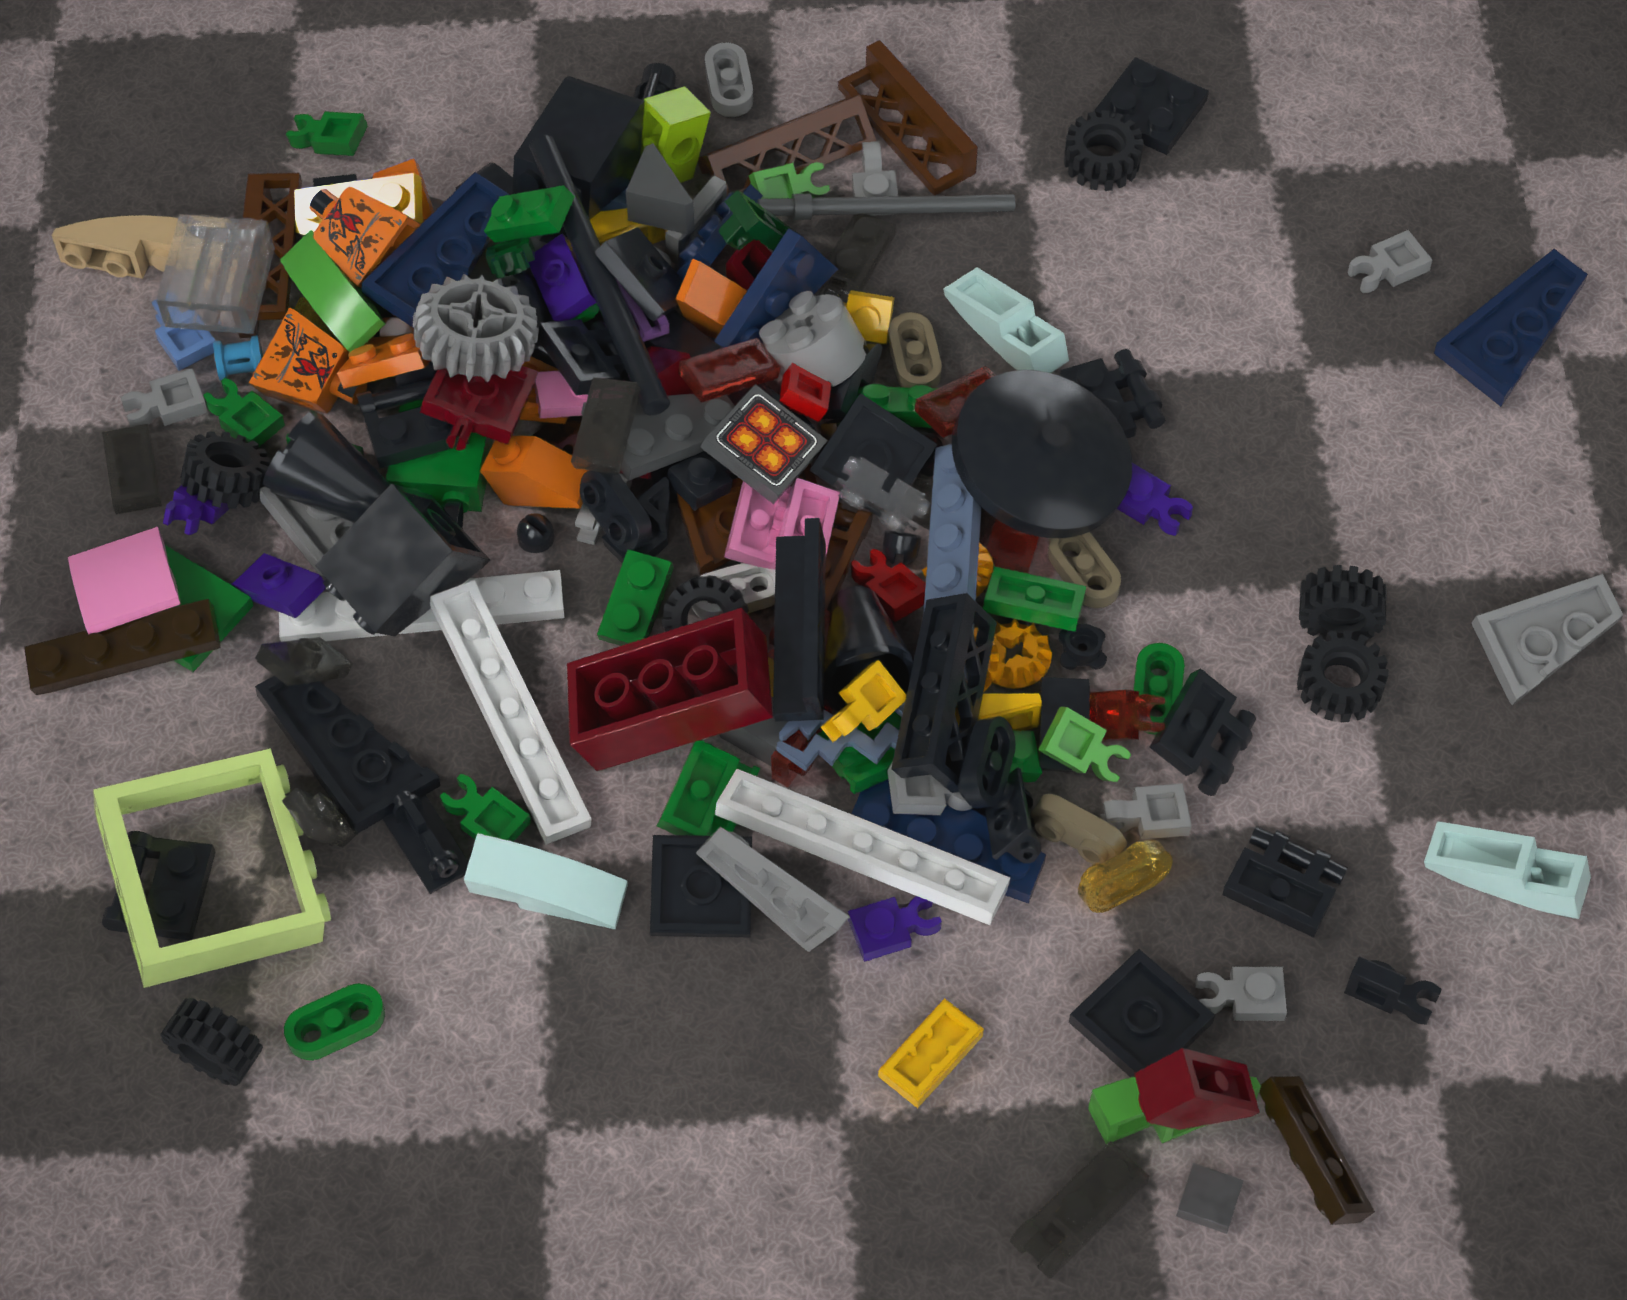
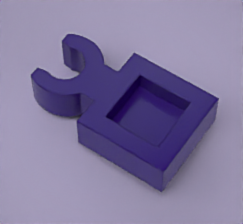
(1149, 498)
(191, 510)
(886, 929)

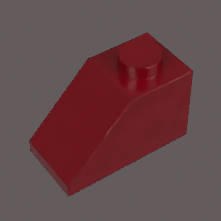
(1195, 1090)

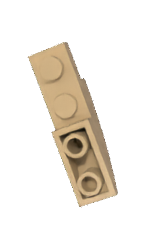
(117, 244)

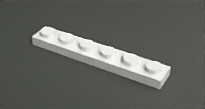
(508, 598)
(510, 712)
(862, 846)

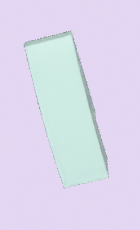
(1007, 322)
(1510, 868)
(544, 882)

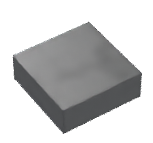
(1209, 1198)

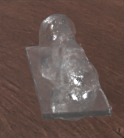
(895, 507)

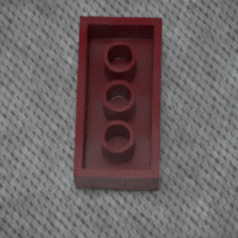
(669, 690)

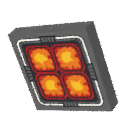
(764, 444)

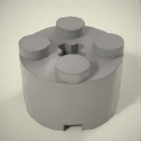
(817, 337)

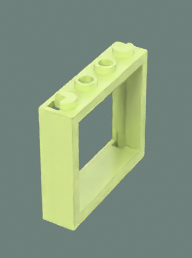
(229, 947)

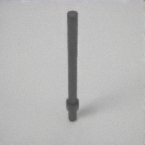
(804, 206)

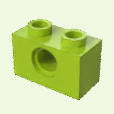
(677, 128)

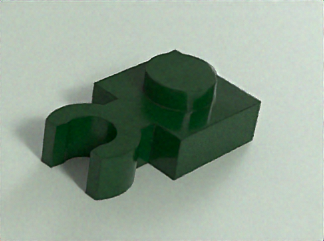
(510, 257)

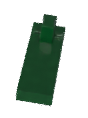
(751, 222)

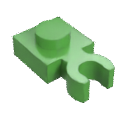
(783, 181)
(1078, 744)

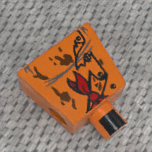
(358, 230)
(303, 366)

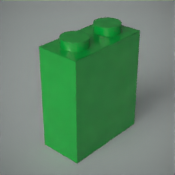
(448, 473)

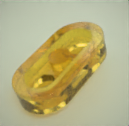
(1124, 875)

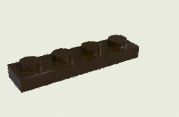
(122, 649)

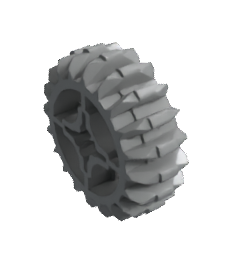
(448, 335)

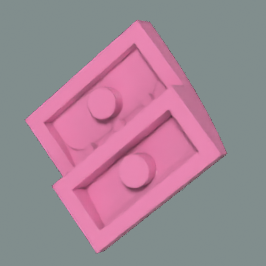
(760, 522)
(123, 581)

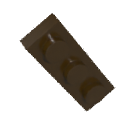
(1315, 1150)

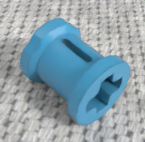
(237, 357)

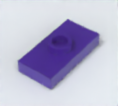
(561, 279)
(280, 585)

